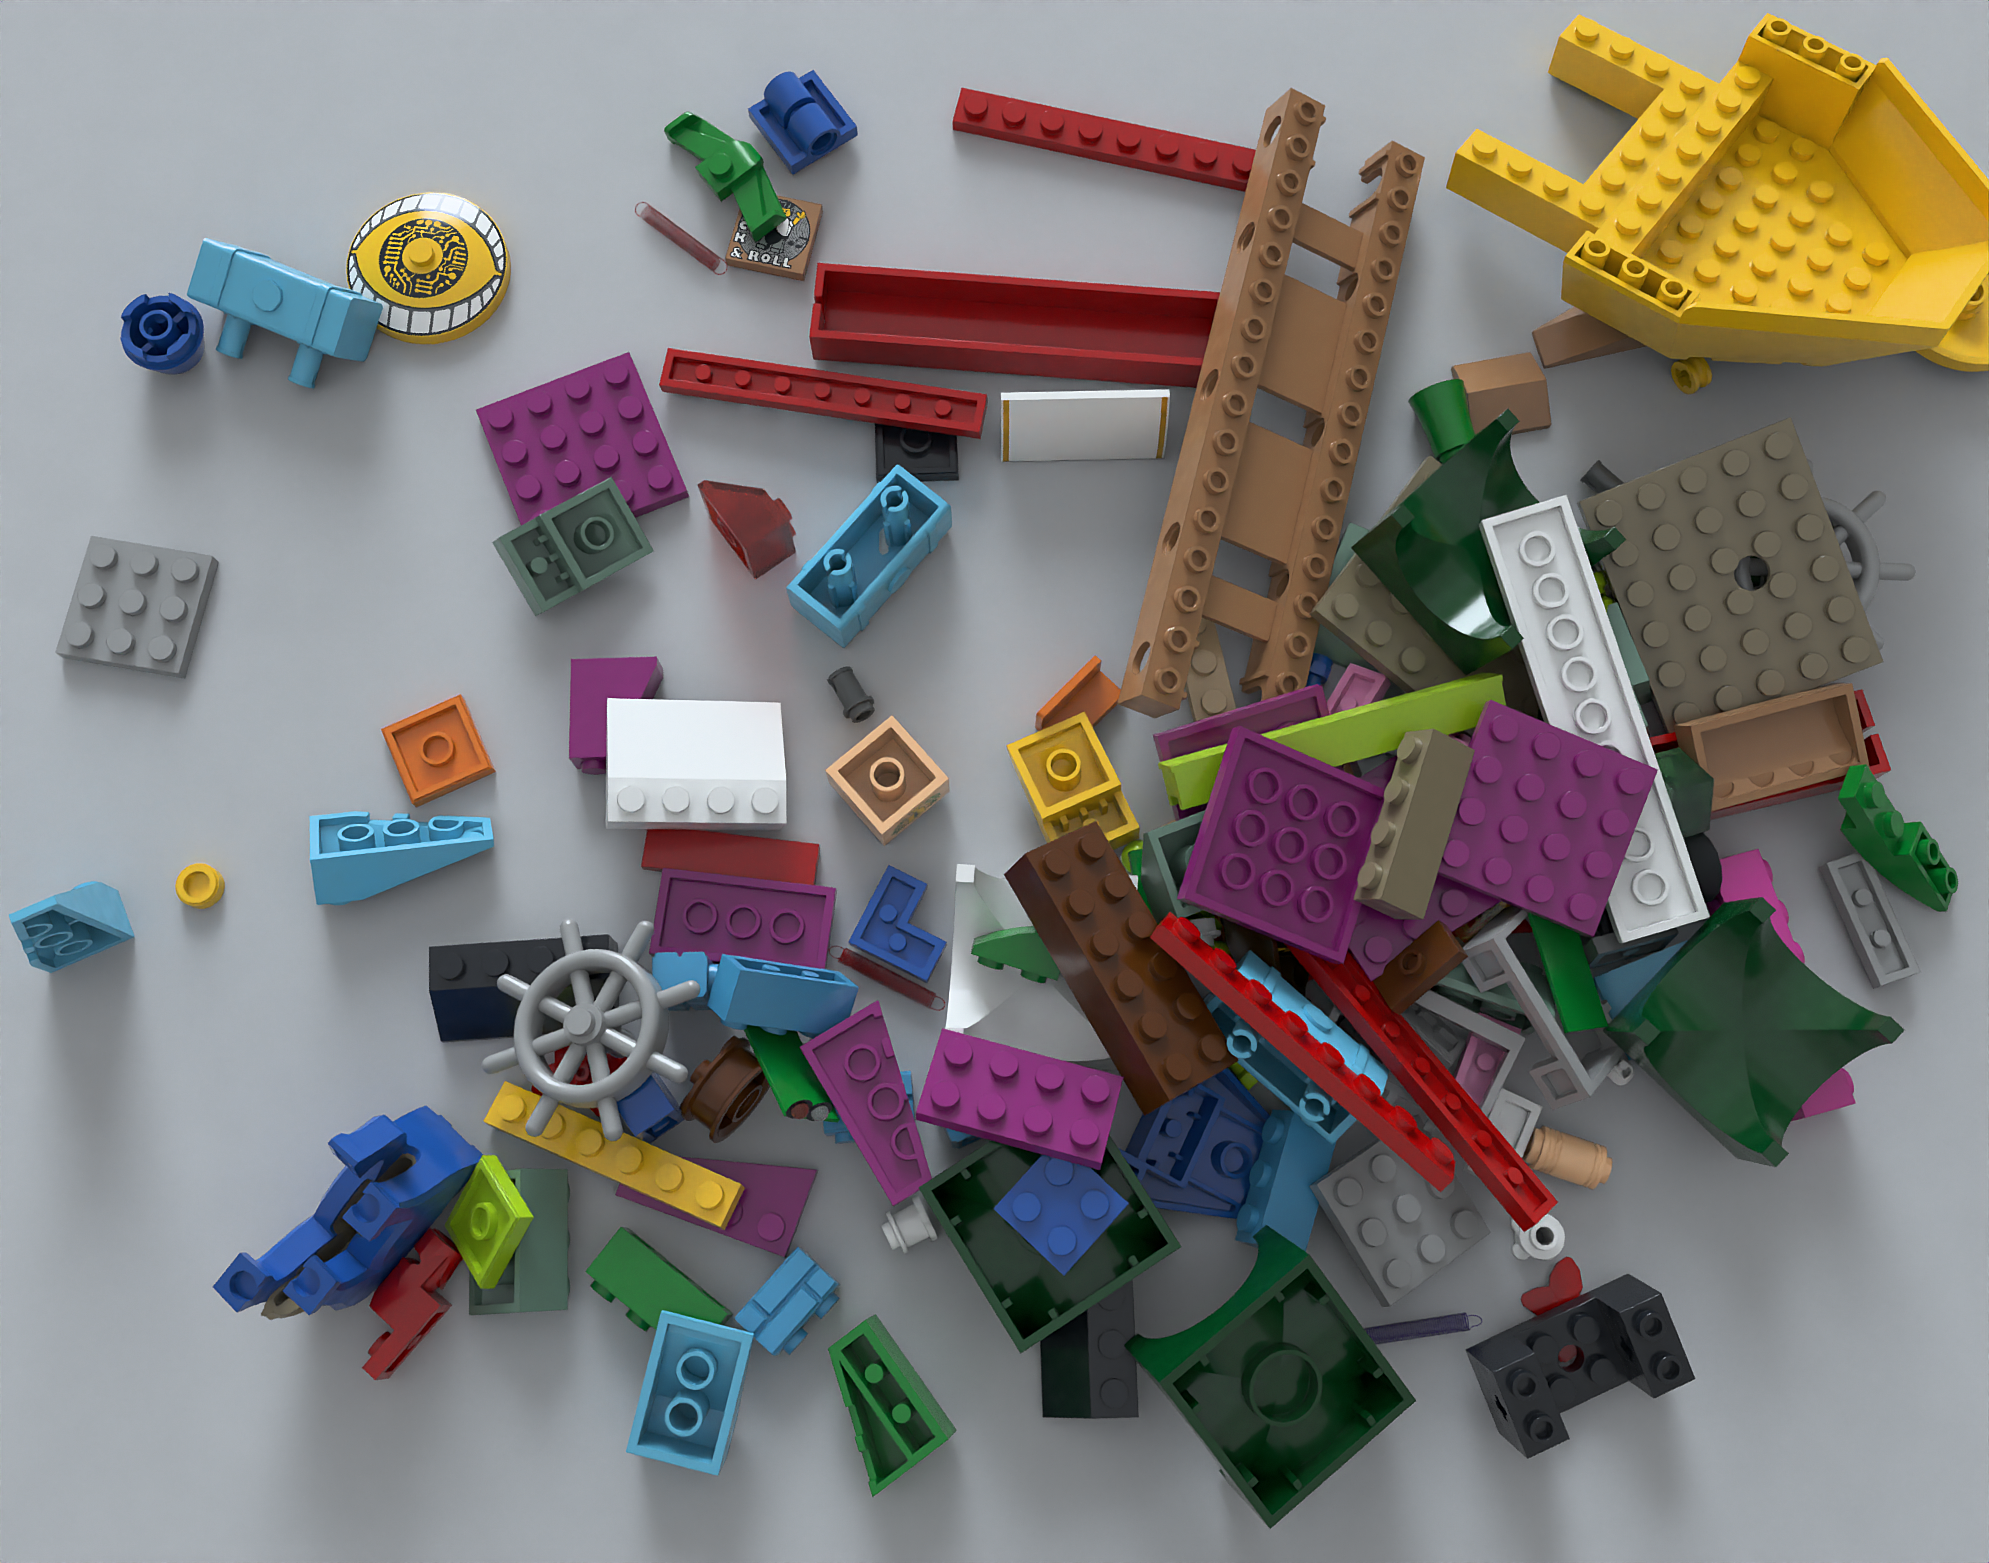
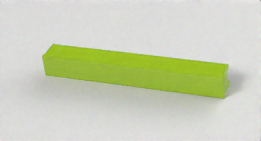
(1349, 733)

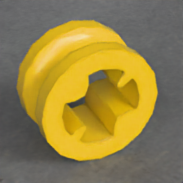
(1691, 374)

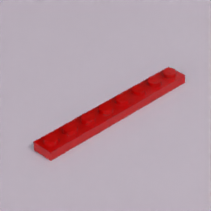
(1103, 139)
(824, 393)
(1317, 1060)
(1433, 1088)

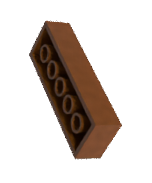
(1120, 977)

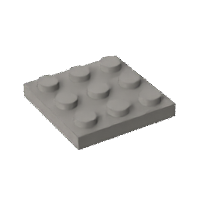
(137, 607)
(1396, 1220)

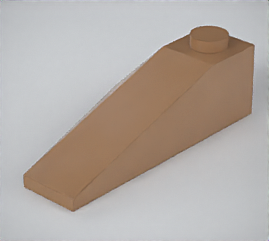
(1578, 337)

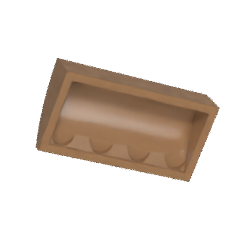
(1777, 744)

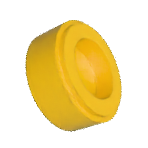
(199, 886)

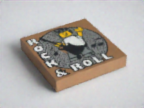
(785, 248)

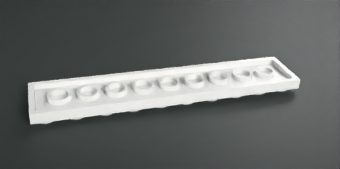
(1589, 694)

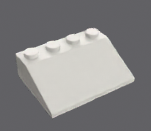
(694, 765)

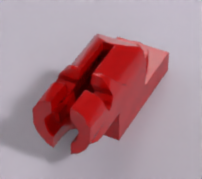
(410, 1301)

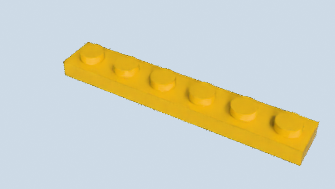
(622, 1161)

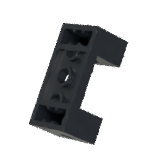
(1619, 1338)

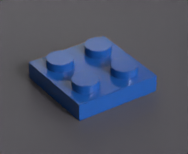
(1061, 1209)

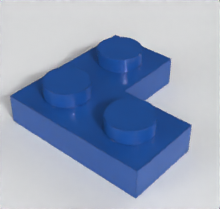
(886, 927)

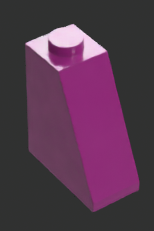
(590, 686)

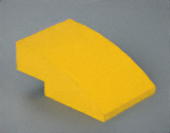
(1072, 782)

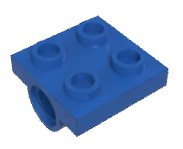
(801, 119)

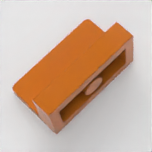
(1085, 692)

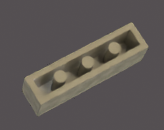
(1414, 824)

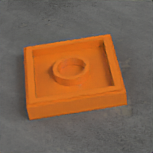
(438, 750)

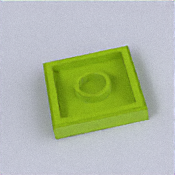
(488, 1221)

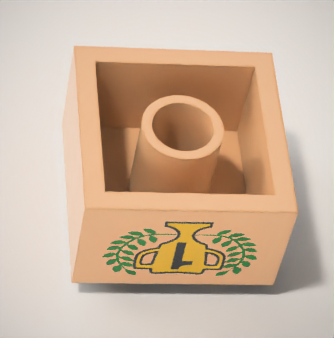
(888, 780)

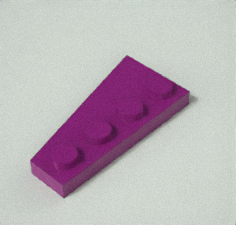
(868, 1092)
(766, 1210)

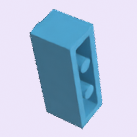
(780, 996)
(1280, 1180)

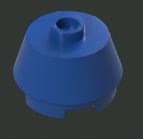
(163, 333)

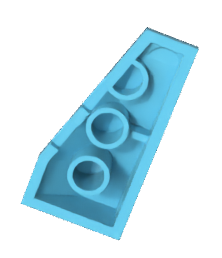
(365, 856)
(72, 926)

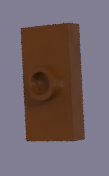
(1419, 967)

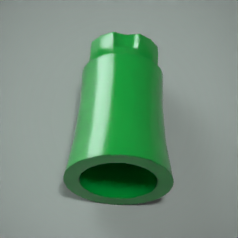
(1444, 417)

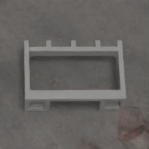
(1480, 1028)
(1561, 1076)

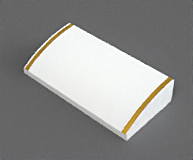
(1084, 425)

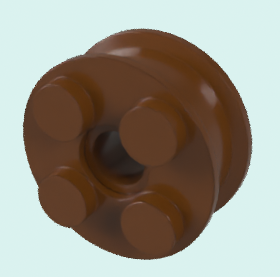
(725, 1089)

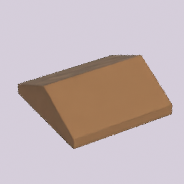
(1504, 384)

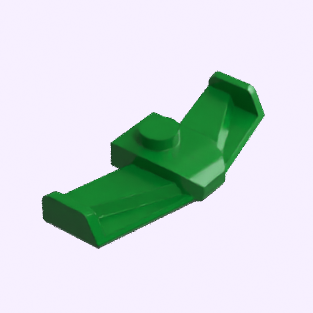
(730, 169)

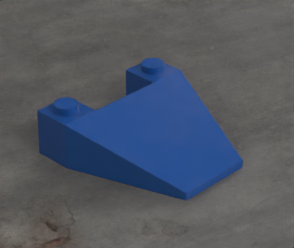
(1200, 1148)

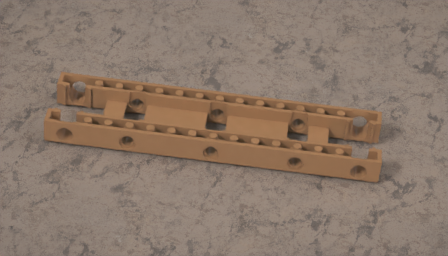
(1248, 481)

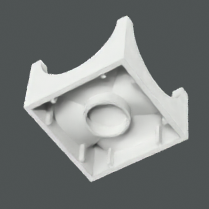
(1001, 1002)

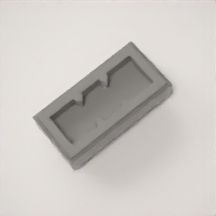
(1435, 1034)

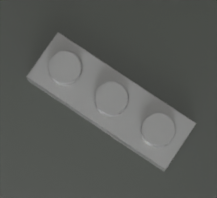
(1869, 920)

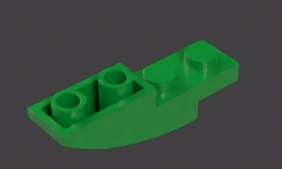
(1894, 848)
(1019, 949)

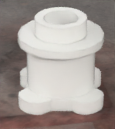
(908, 1226)
(1527, 1245)

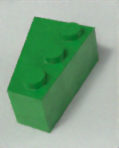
(888, 1403)

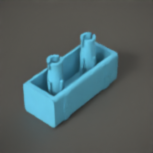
(286, 302)
(849, 574)
(1278, 1072)

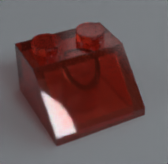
(750, 524)

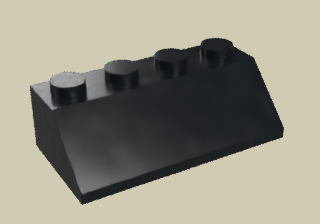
(466, 988)
(1087, 1366)

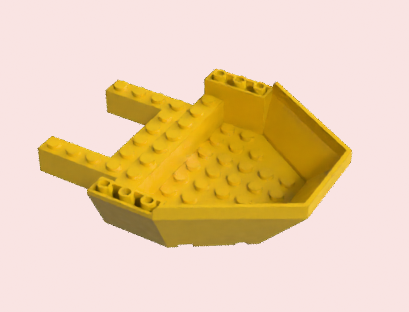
(1755, 215)

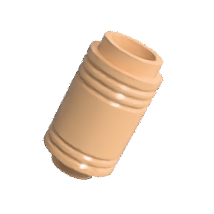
(1568, 1157)

